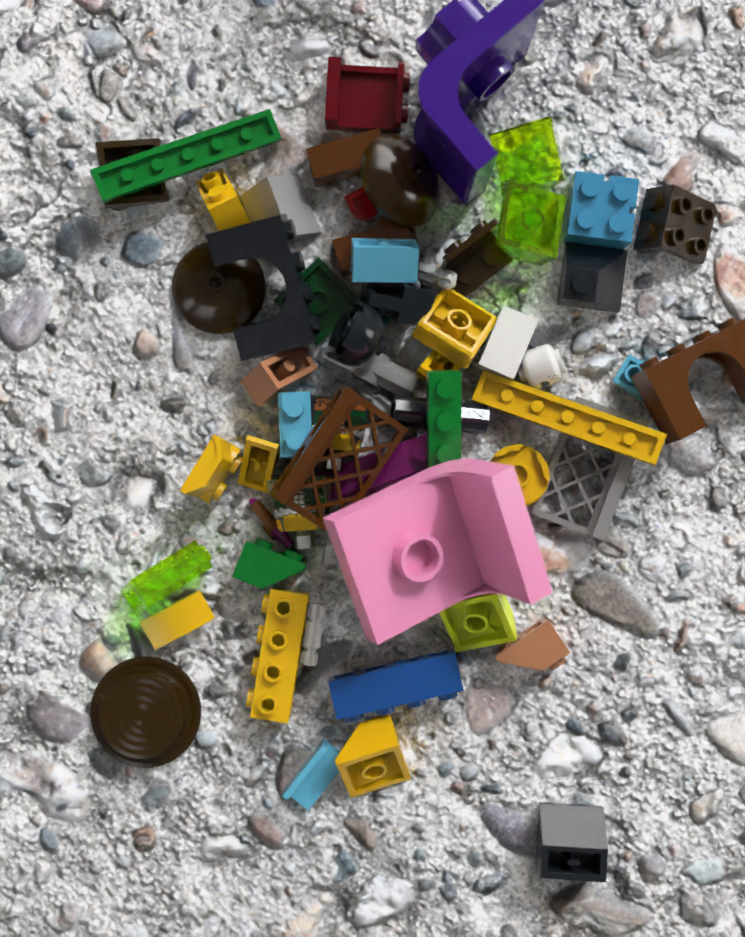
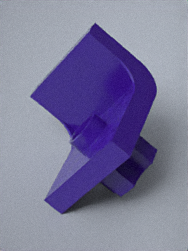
(467, 58)

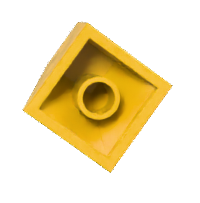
(372, 757)

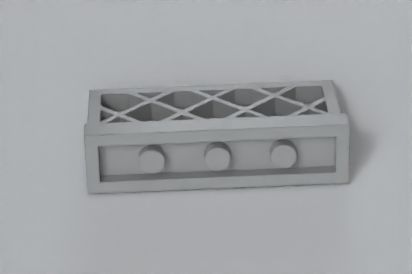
(612, 487)

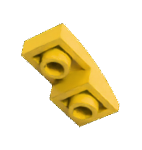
(177, 619)

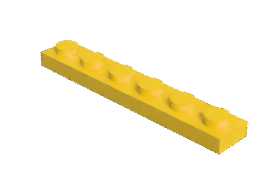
(569, 418)

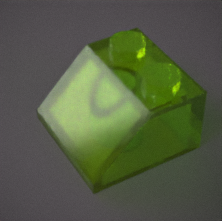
(530, 223)

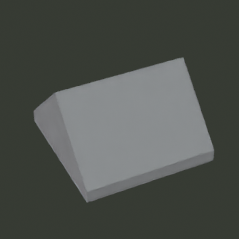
(282, 196)

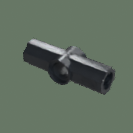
(413, 413)

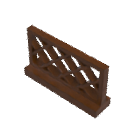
(319, 440)

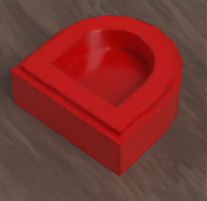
(360, 205)

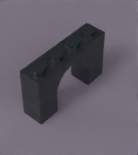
(271, 241)

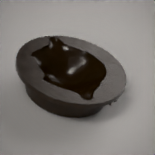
(145, 712)

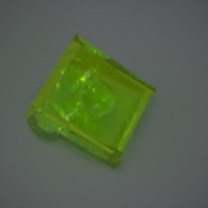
(529, 154)

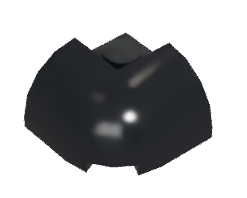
(399, 300)

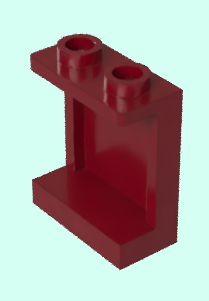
(365, 97)

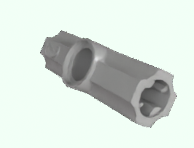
(383, 373)

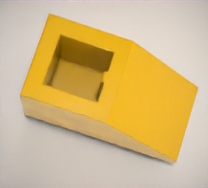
(222, 200)

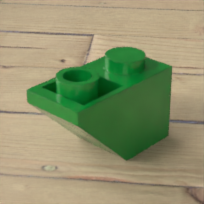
(265, 566)

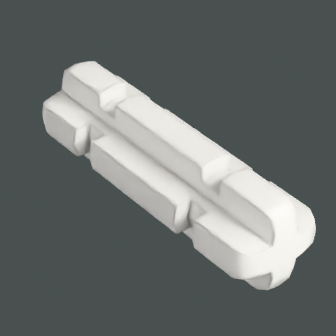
(435, 275)
(312, 634)

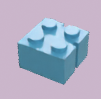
(600, 210)

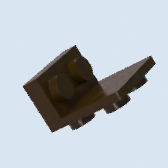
(476, 258)

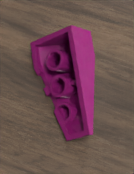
(405, 461)

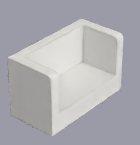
(507, 343)

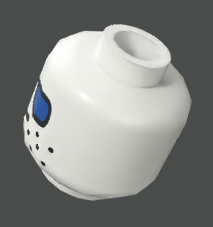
(542, 366)

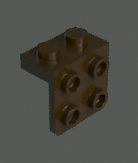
(675, 223)

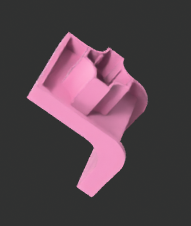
(436, 543)

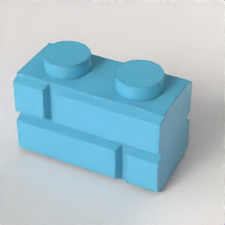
(294, 421)

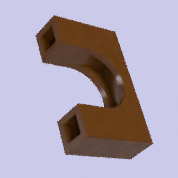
(342, 161)
(665, 383)

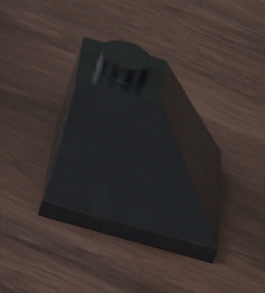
(592, 277)

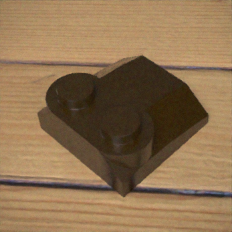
(115, 150)

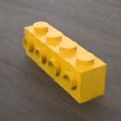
(279, 654)

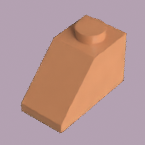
(278, 374)
(535, 648)

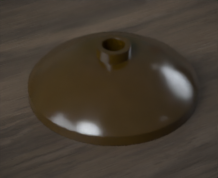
(400, 181)
(219, 308)

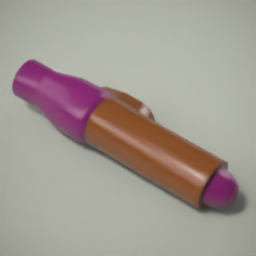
(269, 521)

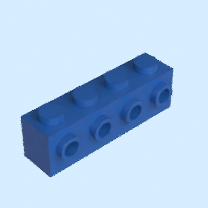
(395, 684)

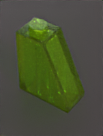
(166, 577)

